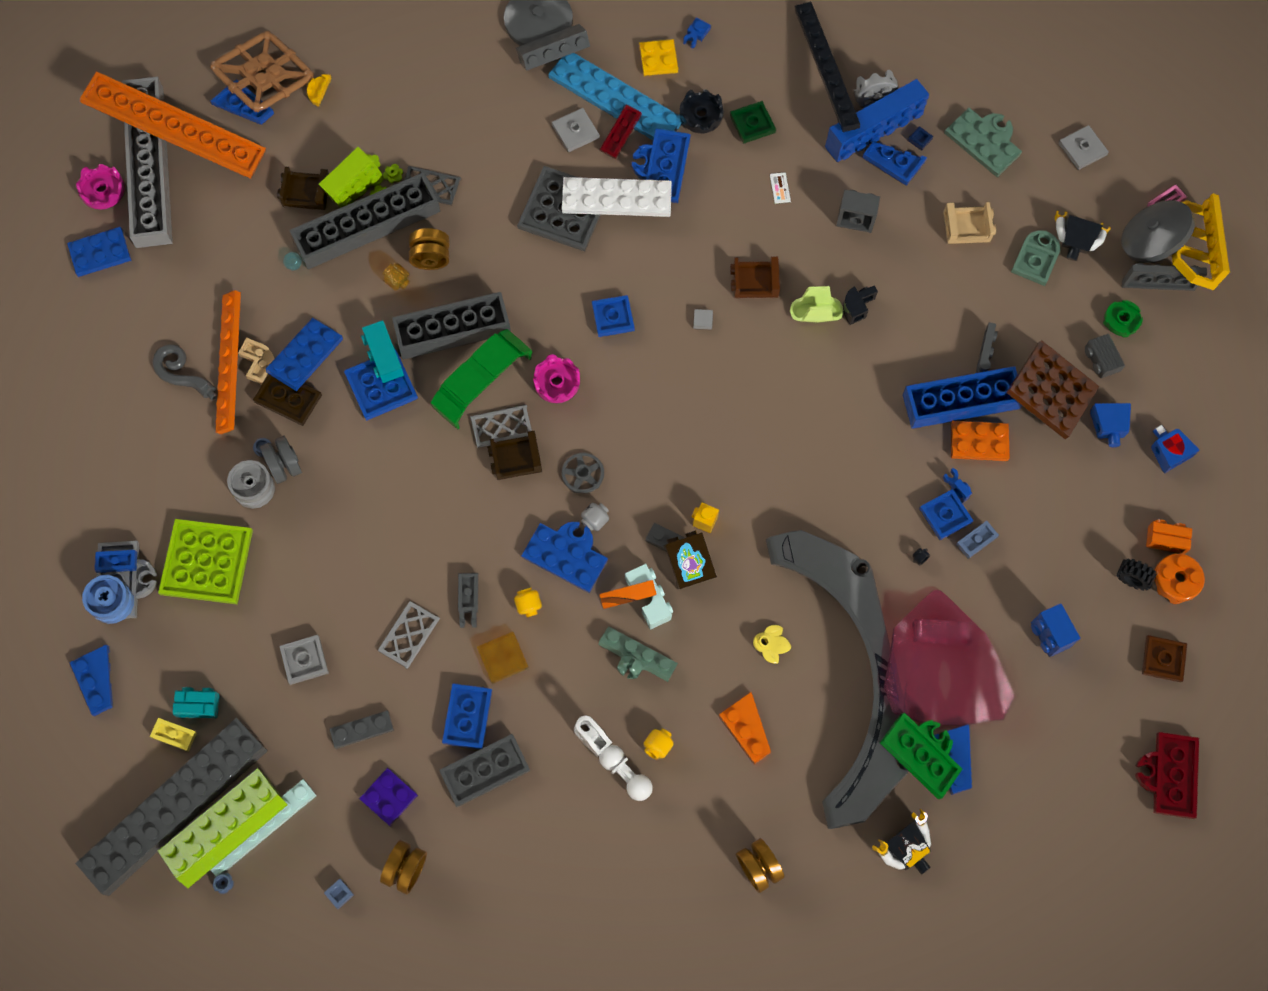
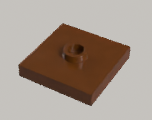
(1164, 658)

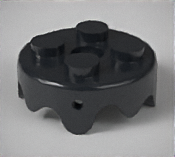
(705, 102)

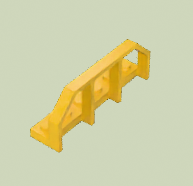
(1216, 244)

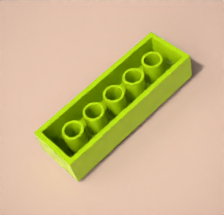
(222, 828)

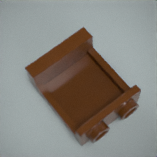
(755, 279)

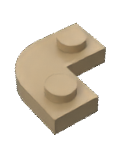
(261, 358)

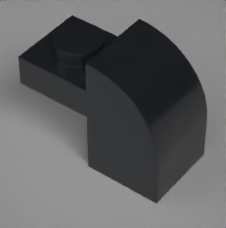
(854, 303)

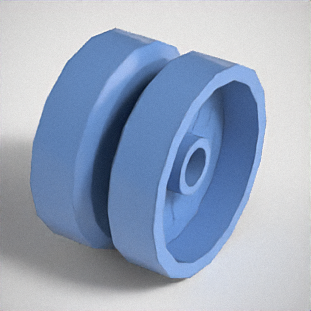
(108, 599)

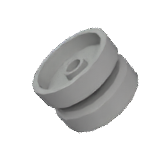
(251, 484)

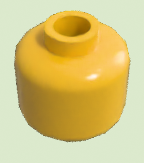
(528, 602)
(658, 743)

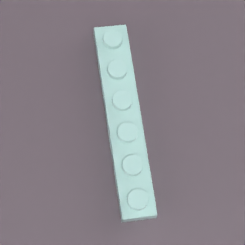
(295, 798)

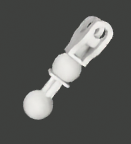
(612, 758)

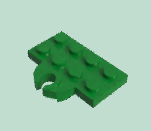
(923, 753)

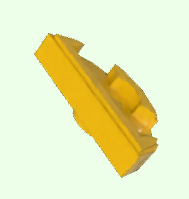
(317, 88)

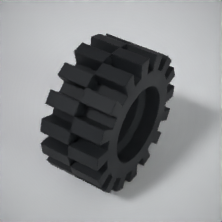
(1136, 574)

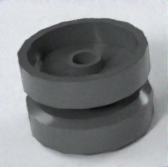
(283, 458)

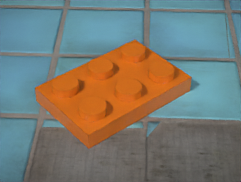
(980, 441)

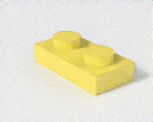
(173, 734)

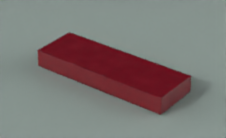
(620, 131)

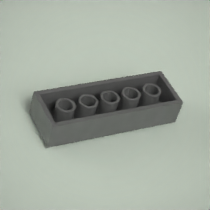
(450, 325)

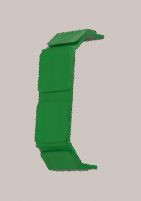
(477, 374)

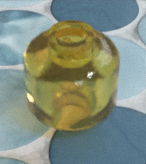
(396, 276)

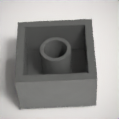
(858, 211)

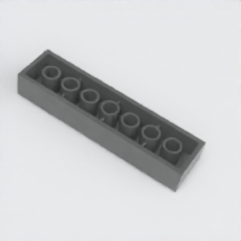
(365, 220)

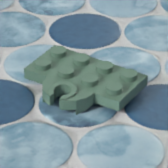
(985, 140)

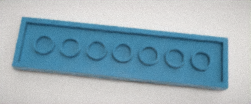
(612, 94)

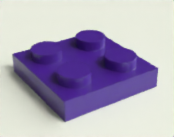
(388, 797)

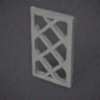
(489, 416)
(401, 620)

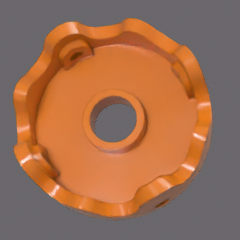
(1173, 589)

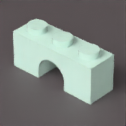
(658, 610)

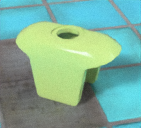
(816, 306)

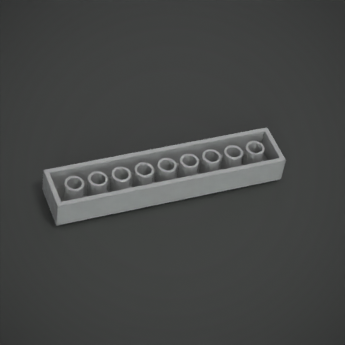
(147, 178)

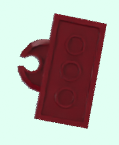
(1172, 775)

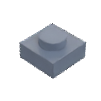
(339, 894)

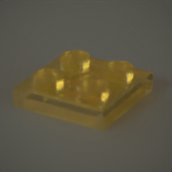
(502, 657)

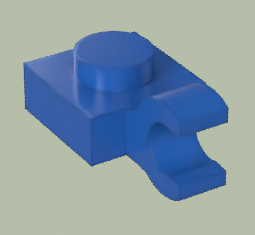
(961, 488)

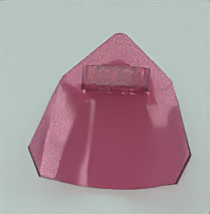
(945, 667)

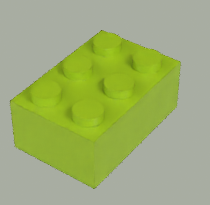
(351, 178)

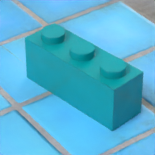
(381, 352)

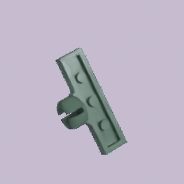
(636, 656)

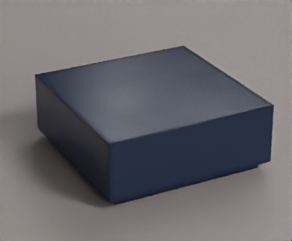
(920, 138)

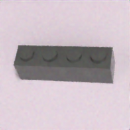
(553, 47)

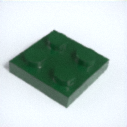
(752, 122)

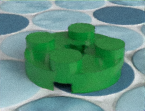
(1120, 327)

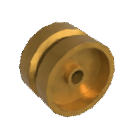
(429, 249)
(759, 865)
(403, 867)

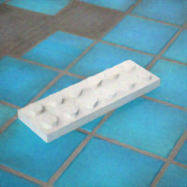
(616, 196)

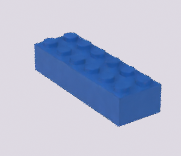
(878, 120)
(960, 397)

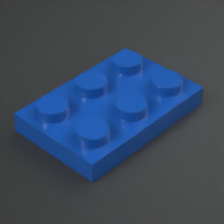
(99, 251)
(467, 716)

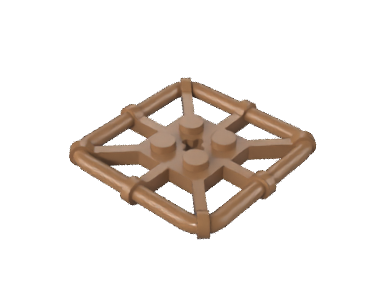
(262, 62)

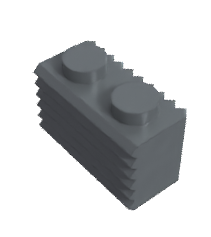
(1104, 356)

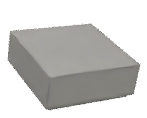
(703, 319)

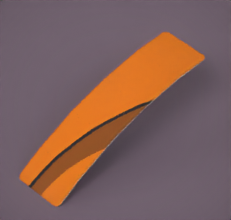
(628, 594)

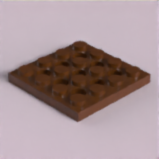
(1042, 389)

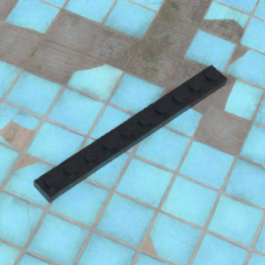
(827, 67)

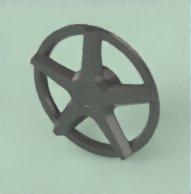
(583, 473)

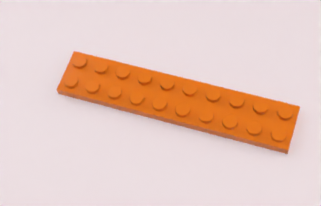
(172, 125)

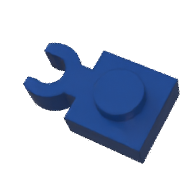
(696, 30)

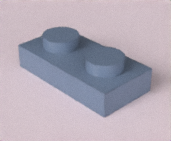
(977, 539)

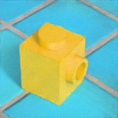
(705, 517)

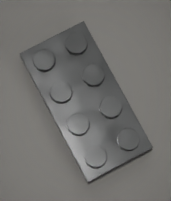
(1160, 277)
(484, 770)

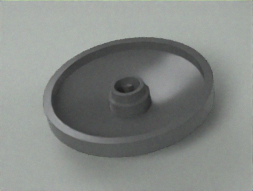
(535, 19)
(1158, 231)

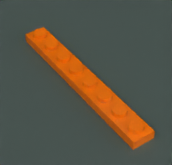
(228, 362)

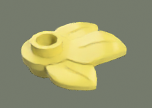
(774, 643)

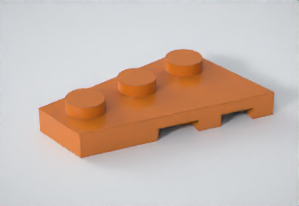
(746, 727)

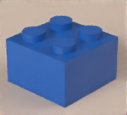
(1055, 630)

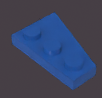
(233, 104)
(893, 162)
(94, 679)
(961, 755)

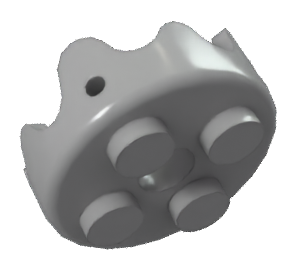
(874, 88)

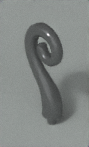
(202, 385)

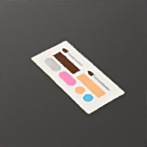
(780, 188)

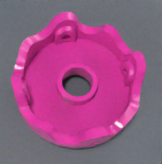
(95, 178)
(552, 368)

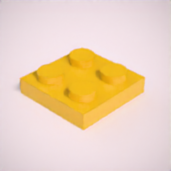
(658, 57)

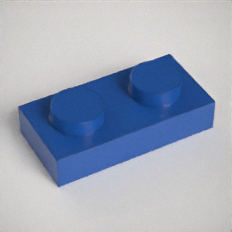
(116, 561)

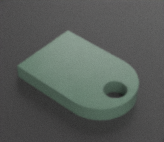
(1037, 259)

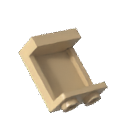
(969, 224)

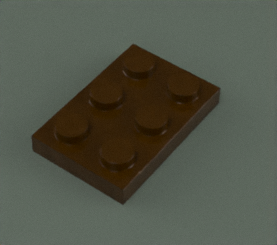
(286, 401)

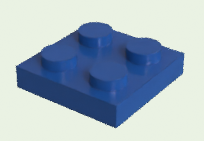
(613, 316)
(946, 514)

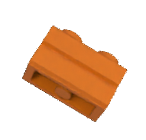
(1169, 537)

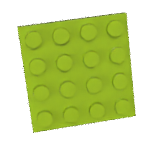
(205, 561)

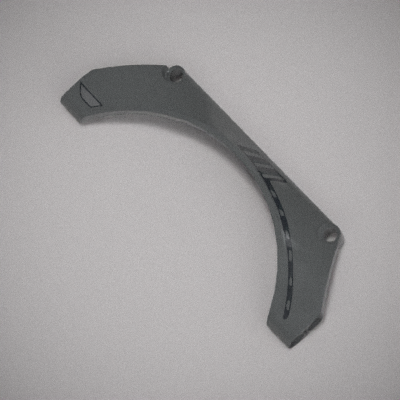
(830, 566)

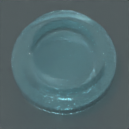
(292, 261)

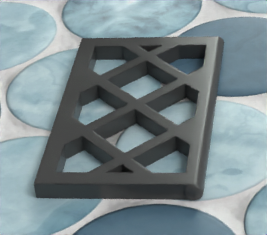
(442, 177)

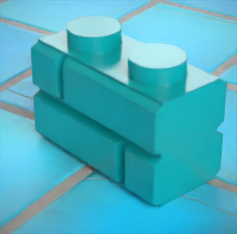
(196, 703)

